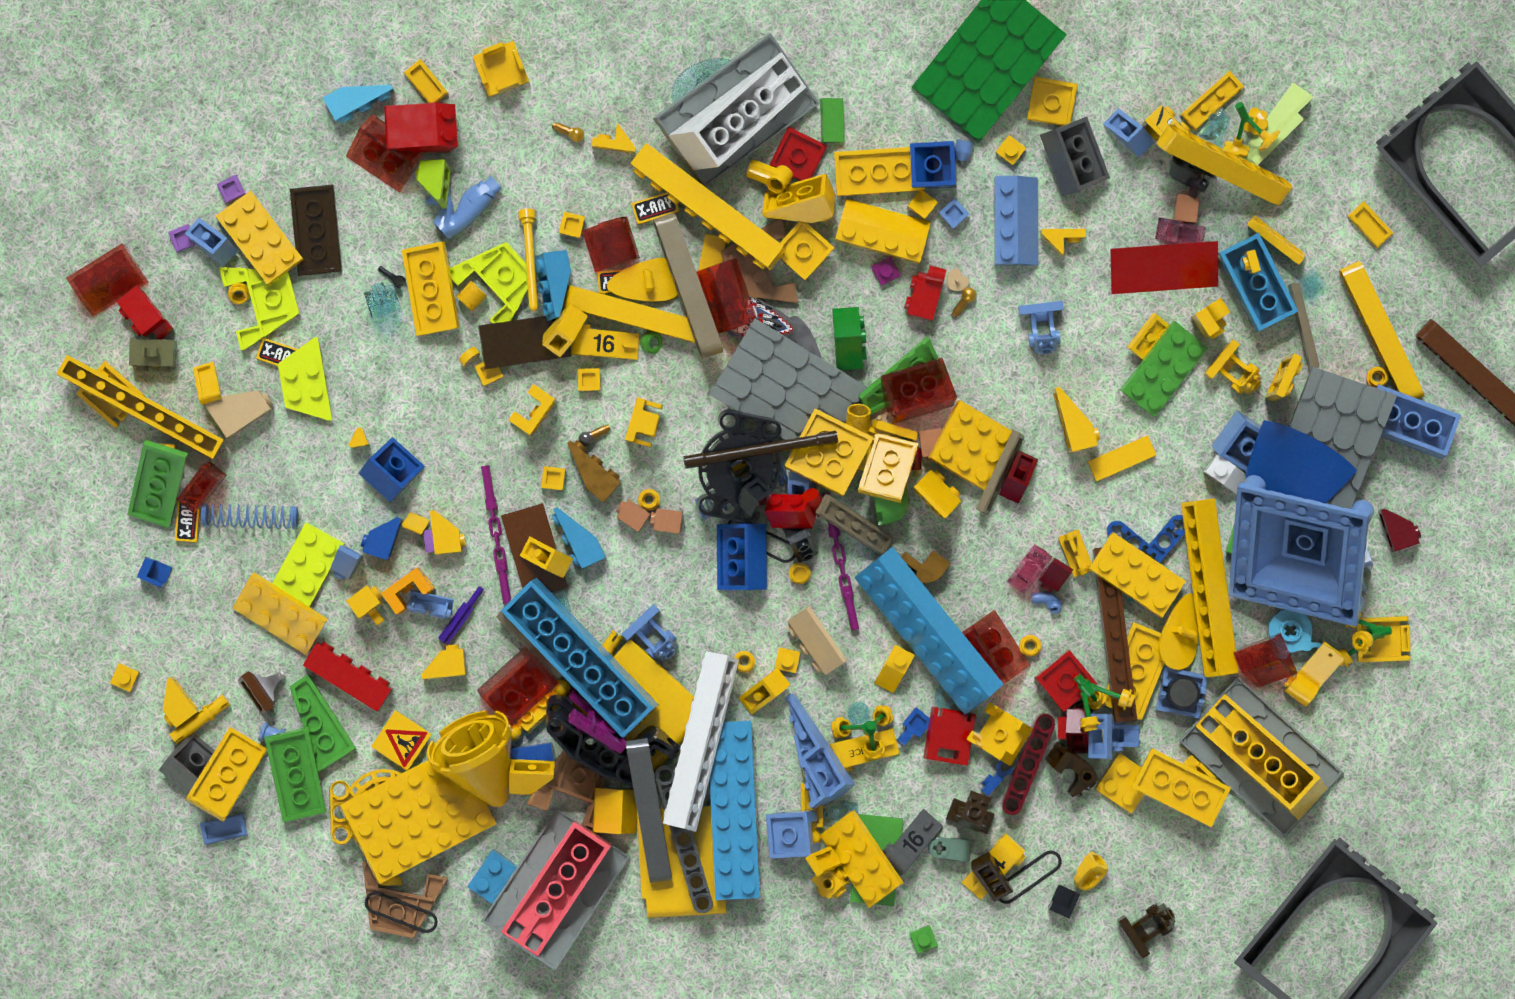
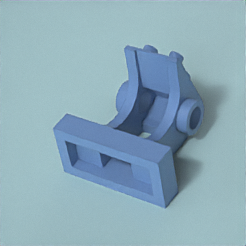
(1041, 313)
(643, 625)
(1115, 737)

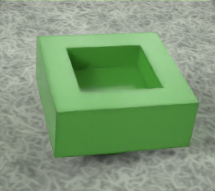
(923, 939)

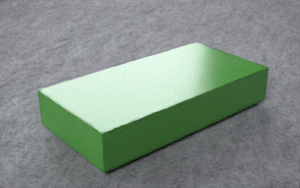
(832, 120)

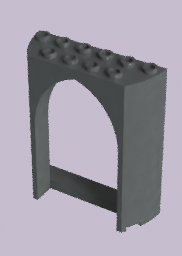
(1469, 93)
(1403, 931)

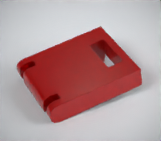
(949, 732)

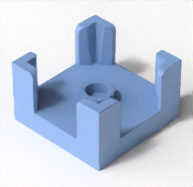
(791, 834)

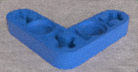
(1153, 547)

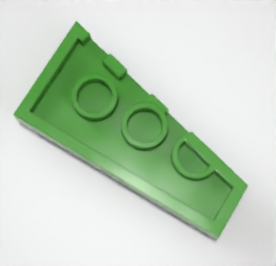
(326, 733)

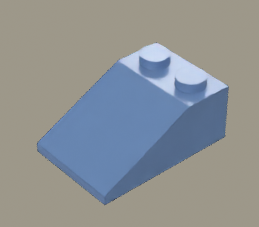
(1237, 440)

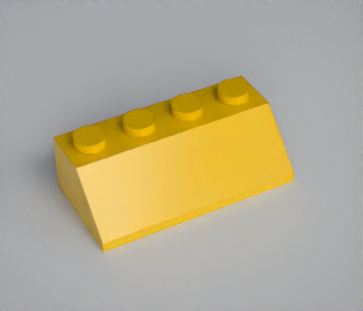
(882, 231)

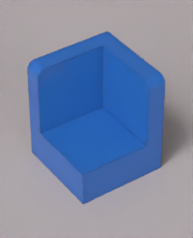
(154, 572)

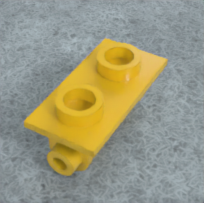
(1075, 552)

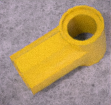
(775, 178)

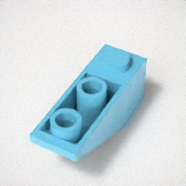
(349, 100)

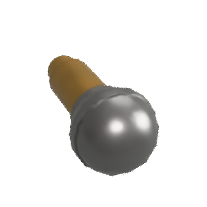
(587, 438)

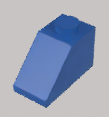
(382, 539)

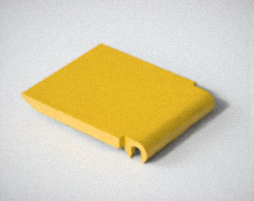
(673, 698)
(672, 896)

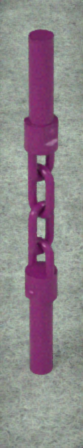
(500, 564)
(846, 591)

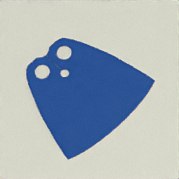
(1297, 463)

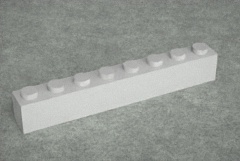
(700, 741)

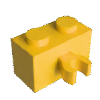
(366, 602)

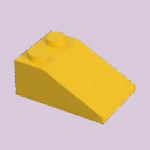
(802, 201)
(1075, 425)
(937, 494)

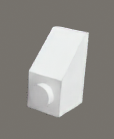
(1225, 473)

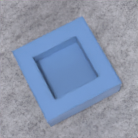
(953, 213)

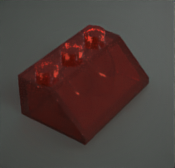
(370, 153)
(107, 279)
(727, 295)
(917, 391)
(996, 646)
(518, 685)

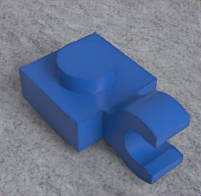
(915, 724)
(991, 782)

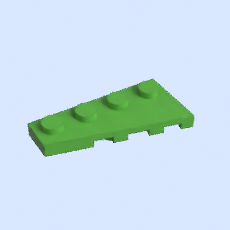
(918, 355)

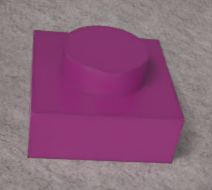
(886, 271)

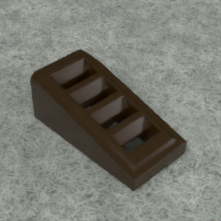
(985, 864)

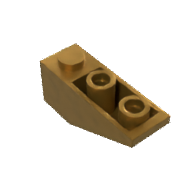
(595, 477)

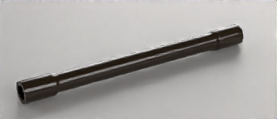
(703, 459)

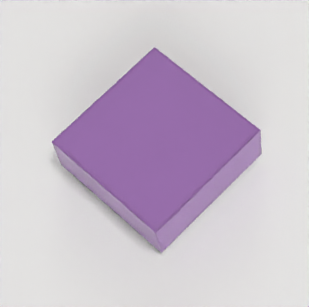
(231, 189)
(179, 239)
(428, 539)

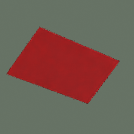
(1164, 267)

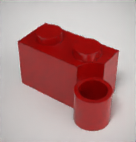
(925, 293)
(144, 314)

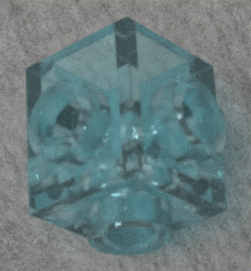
(382, 300)

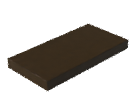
(316, 229)
(516, 342)

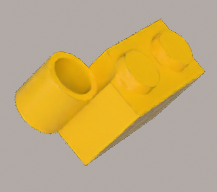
(1210, 319)

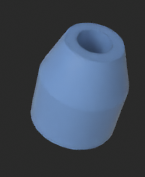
(963, 149)

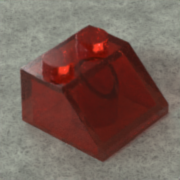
(1265, 660)

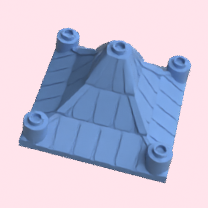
(1299, 553)

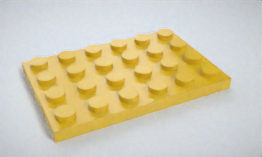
(413, 819)

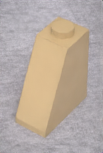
(239, 411)

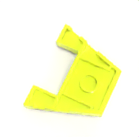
(503, 272)
(272, 304)

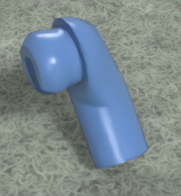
(1048, 599)

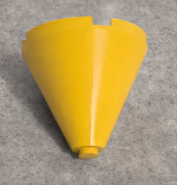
(476, 755)

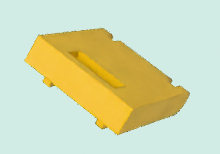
(103, 408)
(1391, 645)

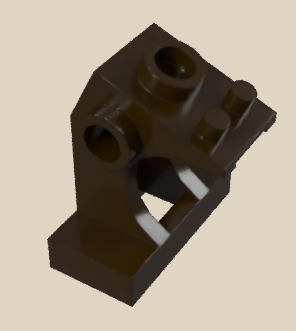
(1085, 775)
(972, 813)
(1163, 918)

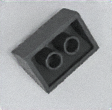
(1074, 156)

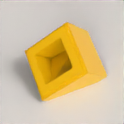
(922, 204)

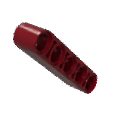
(1028, 775)

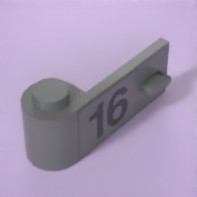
(912, 842)

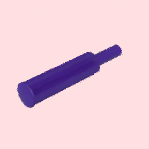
(459, 618)

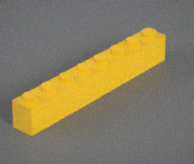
(707, 206)
(140, 407)
(1209, 587)

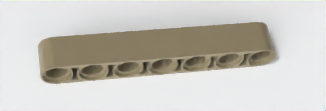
(688, 285)

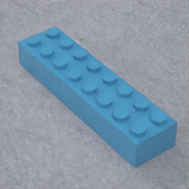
(928, 630)
(579, 657)
(734, 814)

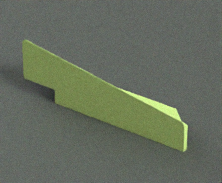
(1282, 118)

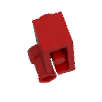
(793, 509)

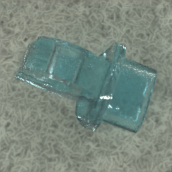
(1214, 125)
(840, 811)

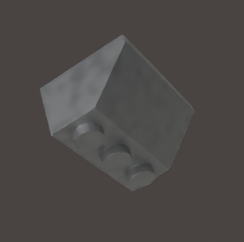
(187, 762)

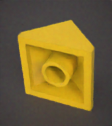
(614, 811)

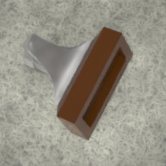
(261, 689)

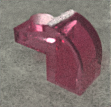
(1177, 232)
(1029, 568)

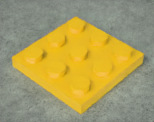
(970, 444)
(832, 464)

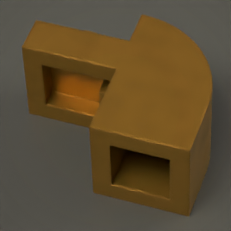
(930, 570)

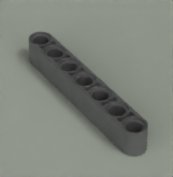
(648, 810)
(683, 851)

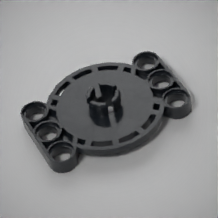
(721, 476)

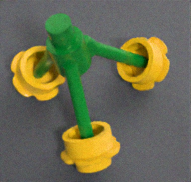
(1363, 639)
(1094, 698)
(873, 748)

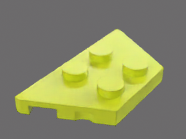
(304, 381)

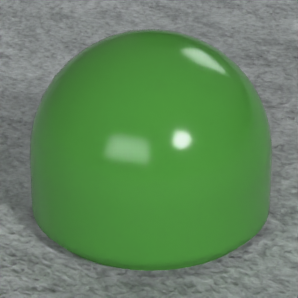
(645, 341)

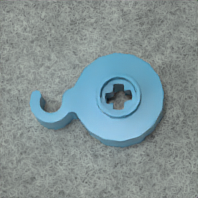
(1303, 630)

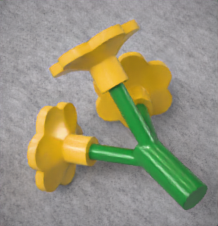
(1253, 122)

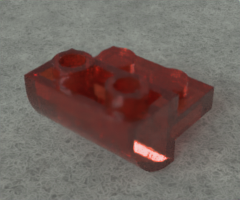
(611, 243)

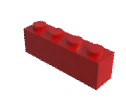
(347, 676)

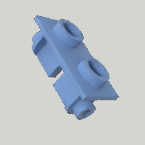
(438, 605)

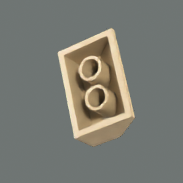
(816, 641)

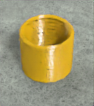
(471, 296)
(859, 417)

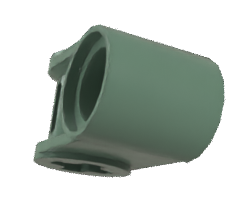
(954, 848)

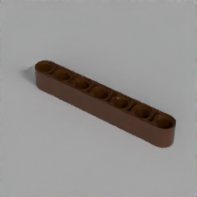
(1468, 368)

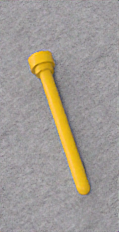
(527, 218)

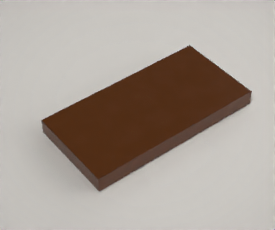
(518, 528)

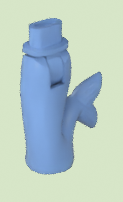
(470, 207)

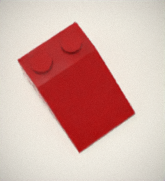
(421, 127)

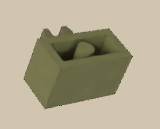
(152, 353)

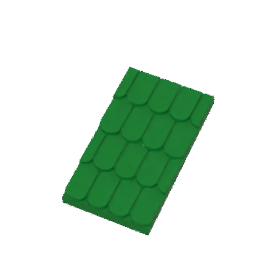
(988, 63)

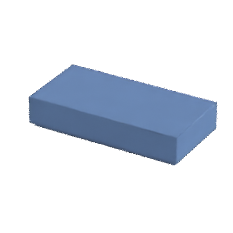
(217, 831)

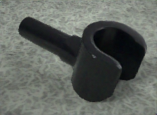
(391, 276)

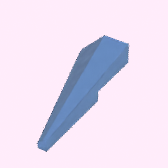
(822, 769)

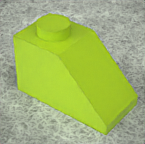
(435, 179)

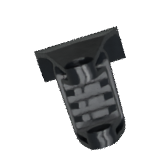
(590, 755)

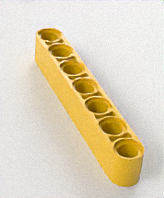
(1224, 164)
(629, 313)
(1381, 330)

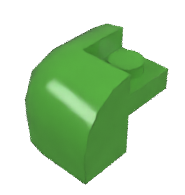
(890, 511)

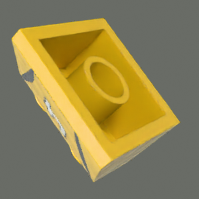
(1159, 120)

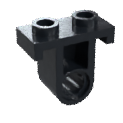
(1190, 175)
(801, 543)

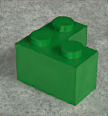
(849, 338)

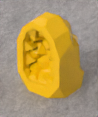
(1090, 871)

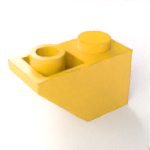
(564, 330)

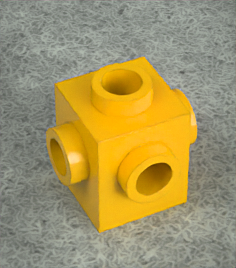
(831, 883)

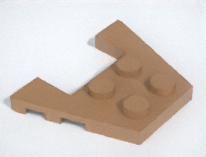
(758, 280)
(572, 780)
(433, 887)

